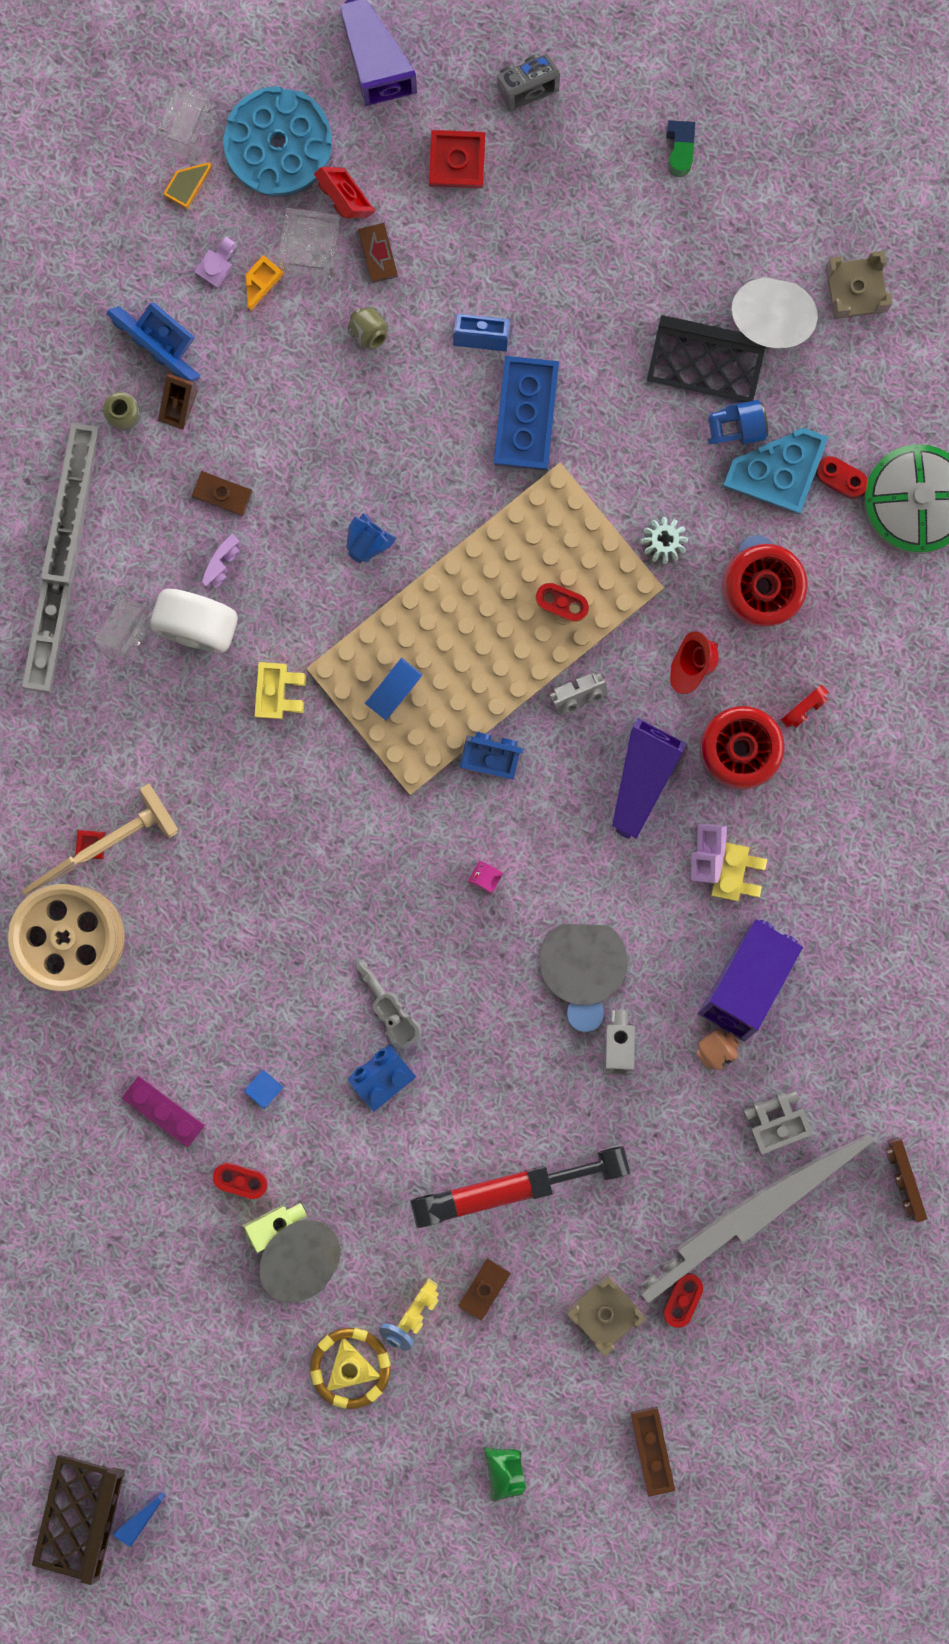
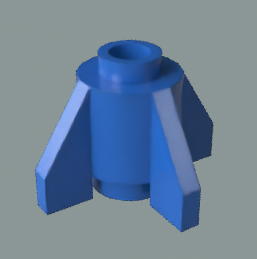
(367, 539)

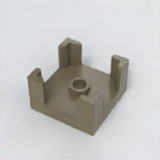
(858, 286)
(605, 1314)

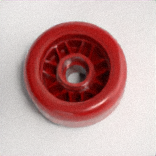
(785, 580)
(762, 739)

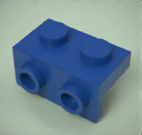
(490, 756)
(381, 1077)

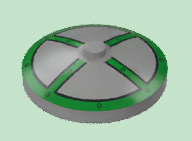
(910, 499)

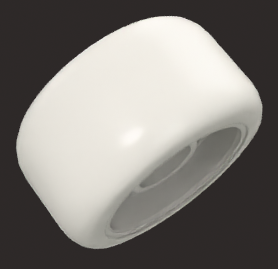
(193, 620)

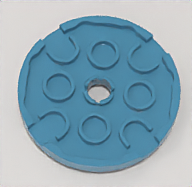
(273, 113)

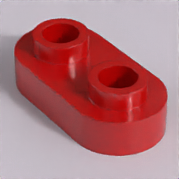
(841, 478)
(563, 600)
(797, 714)
(240, 1182)
(685, 1300)

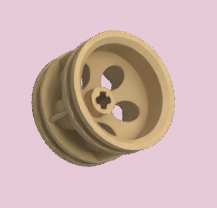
(105, 939)

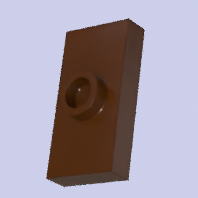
(222, 493)
(484, 1289)

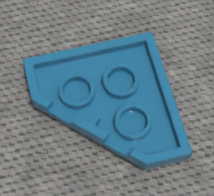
(779, 470)

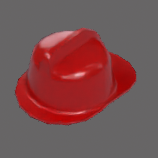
(692, 662)

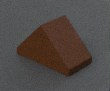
(177, 401)

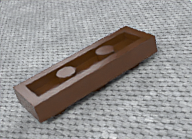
(905, 1180)
(652, 1451)

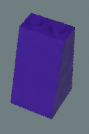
(751, 980)

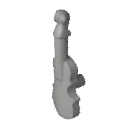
(400, 1027)

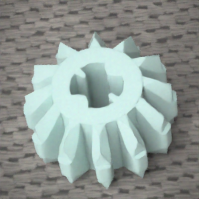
(657, 546)

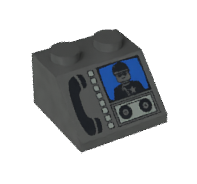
(528, 81)

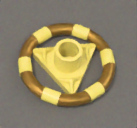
(350, 1368)

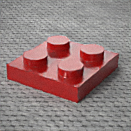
(457, 159)
(344, 192)

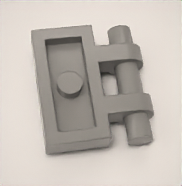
(781, 1130)

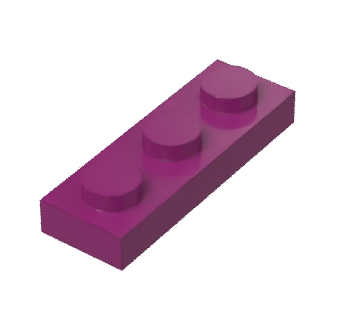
(163, 1111)

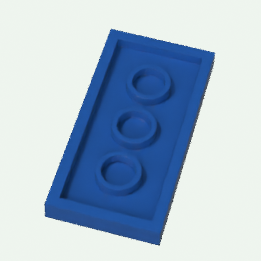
(526, 413)

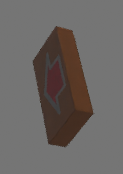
(378, 252)

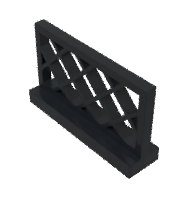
(712, 335)

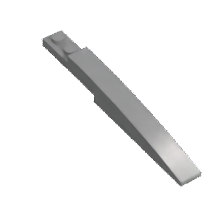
(61, 558)
(752, 1214)

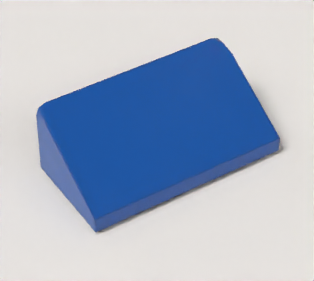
(481, 332)

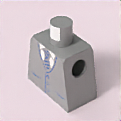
(619, 1057)

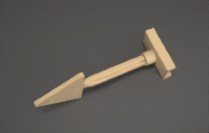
(153, 814)

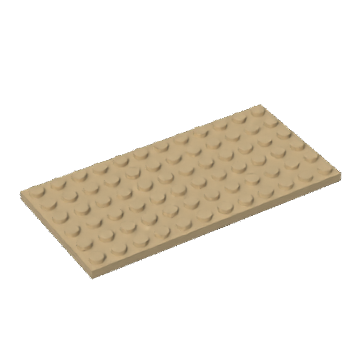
(479, 630)

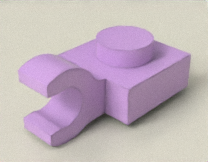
(215, 266)

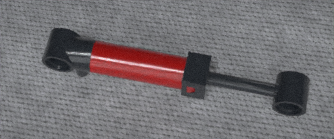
(511, 1189)

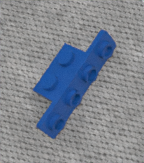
(160, 336)

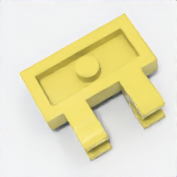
(271, 691)
(731, 878)
(412, 1318)

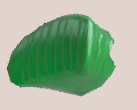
(504, 1473)

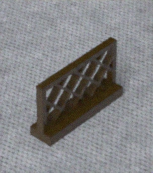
(100, 1526)

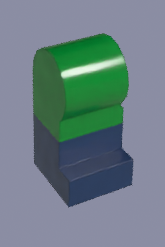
(683, 146)

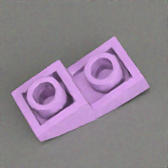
(216, 570)

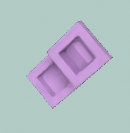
(708, 860)

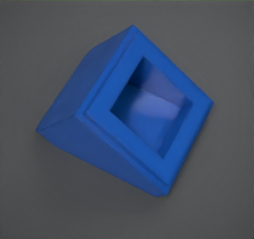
(263, 1089)

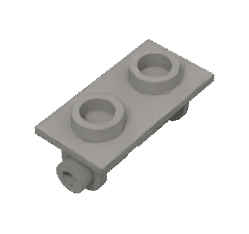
(591, 689)

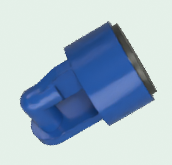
(750, 423)

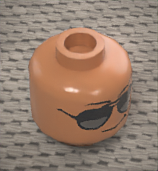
(718, 1049)

